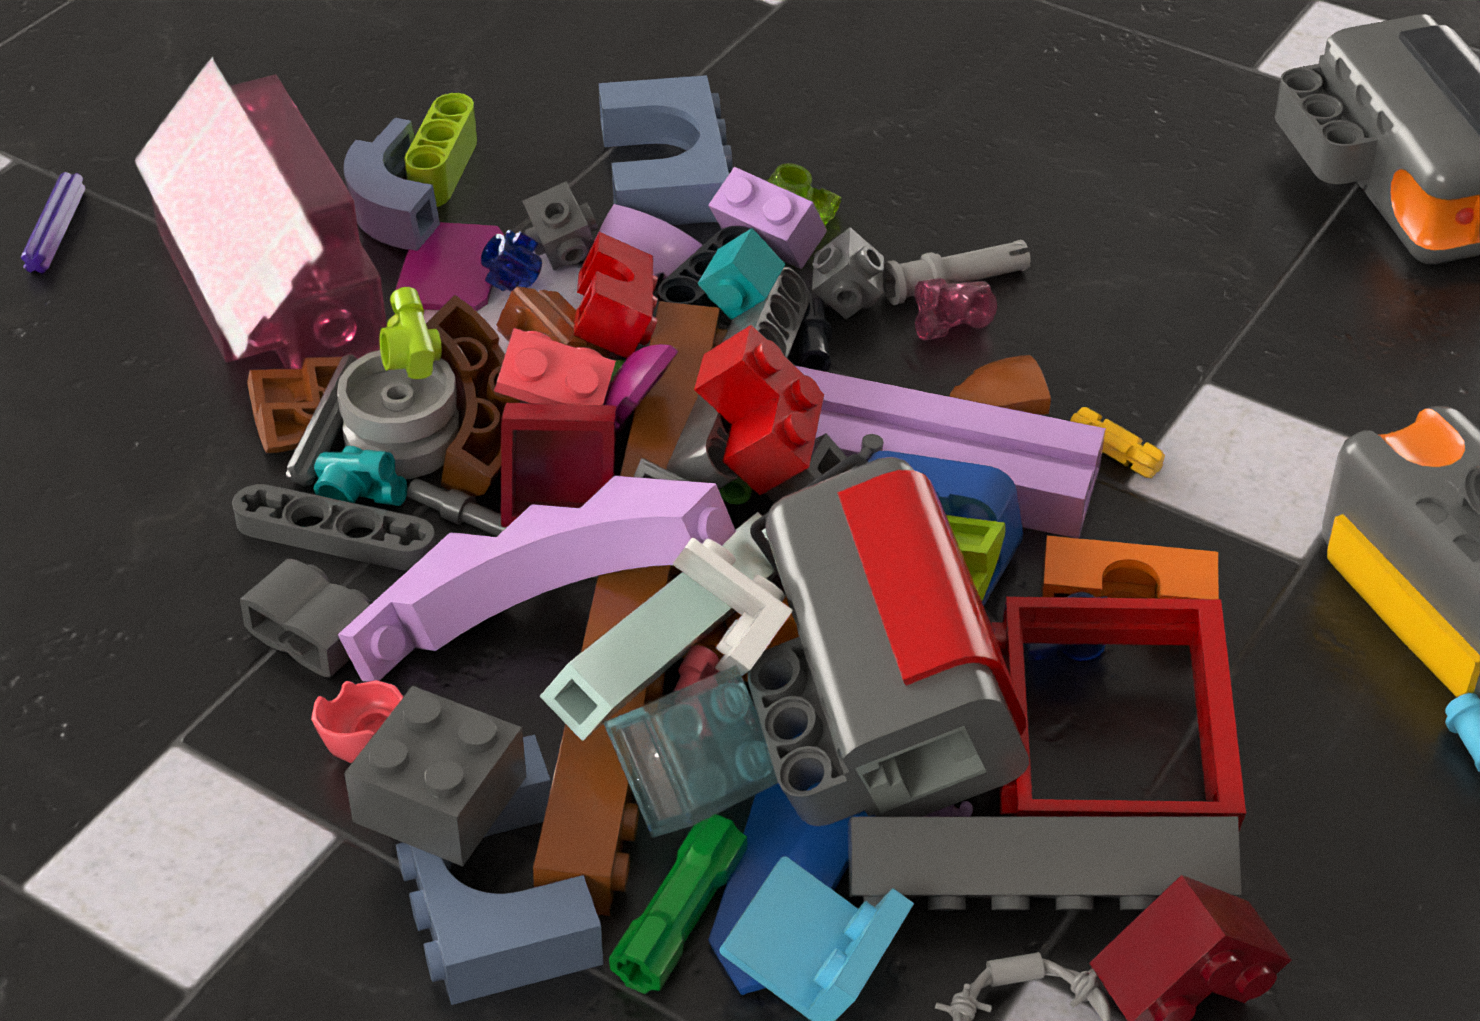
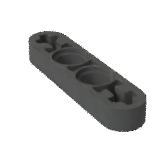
(272, 511)

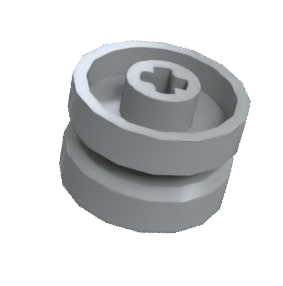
(399, 413)

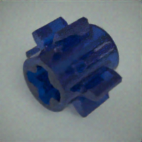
(511, 261)

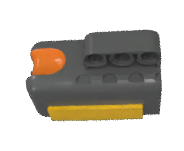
(1409, 537)

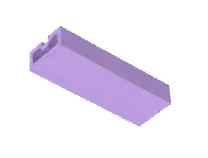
(1045, 456)

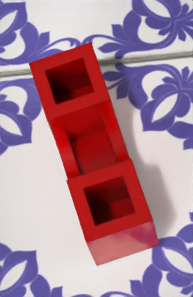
(617, 296)

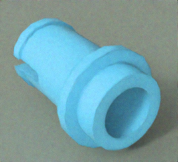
(1464, 719)

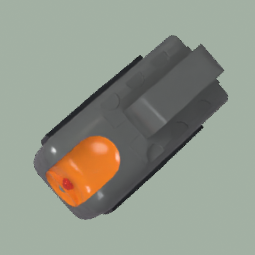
(1401, 119)

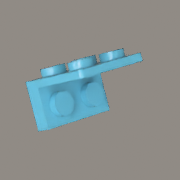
(812, 941)

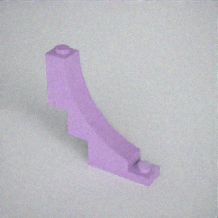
(546, 547)

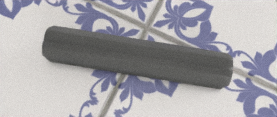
(320, 431)

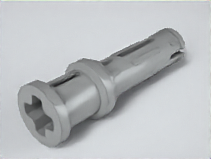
(901, 279)

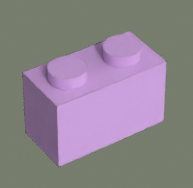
(778, 216)

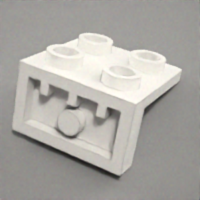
(754, 599)

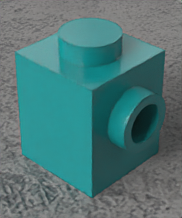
(741, 274)

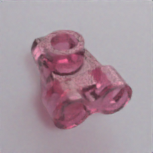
(952, 305)

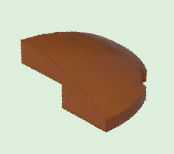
(1008, 384)
(287, 400)

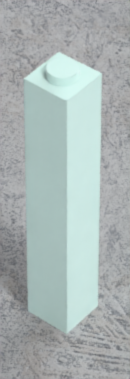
(647, 642)

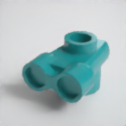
(361, 474)

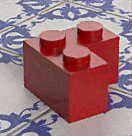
(767, 403)

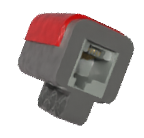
(891, 656)

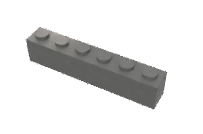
(1039, 859)

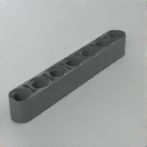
(705, 435)

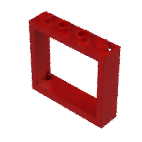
(1133, 623)

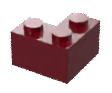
(1185, 949)

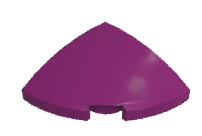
(636, 380)

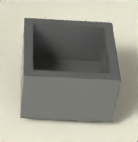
(436, 775)

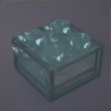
(693, 751)

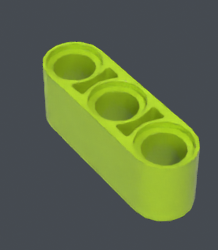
(443, 145)

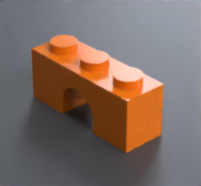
(1127, 570)

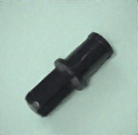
(814, 337)

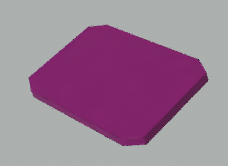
(450, 266)

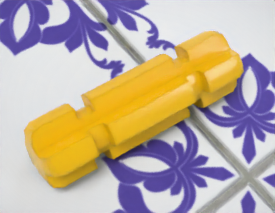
(1123, 444)

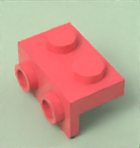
(552, 372)

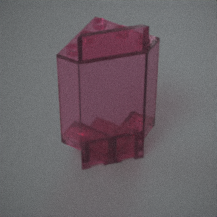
(261, 224)

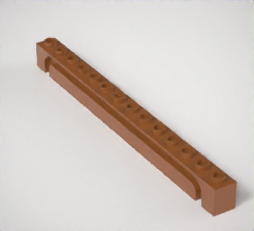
(589, 794)

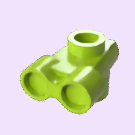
(406, 339)

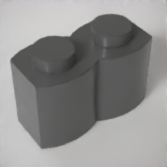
(302, 615)

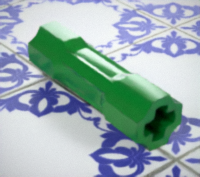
(658, 936)

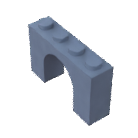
(675, 114)
(507, 939)

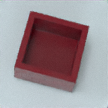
(554, 455)

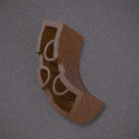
(476, 361)

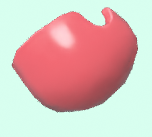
(354, 716)

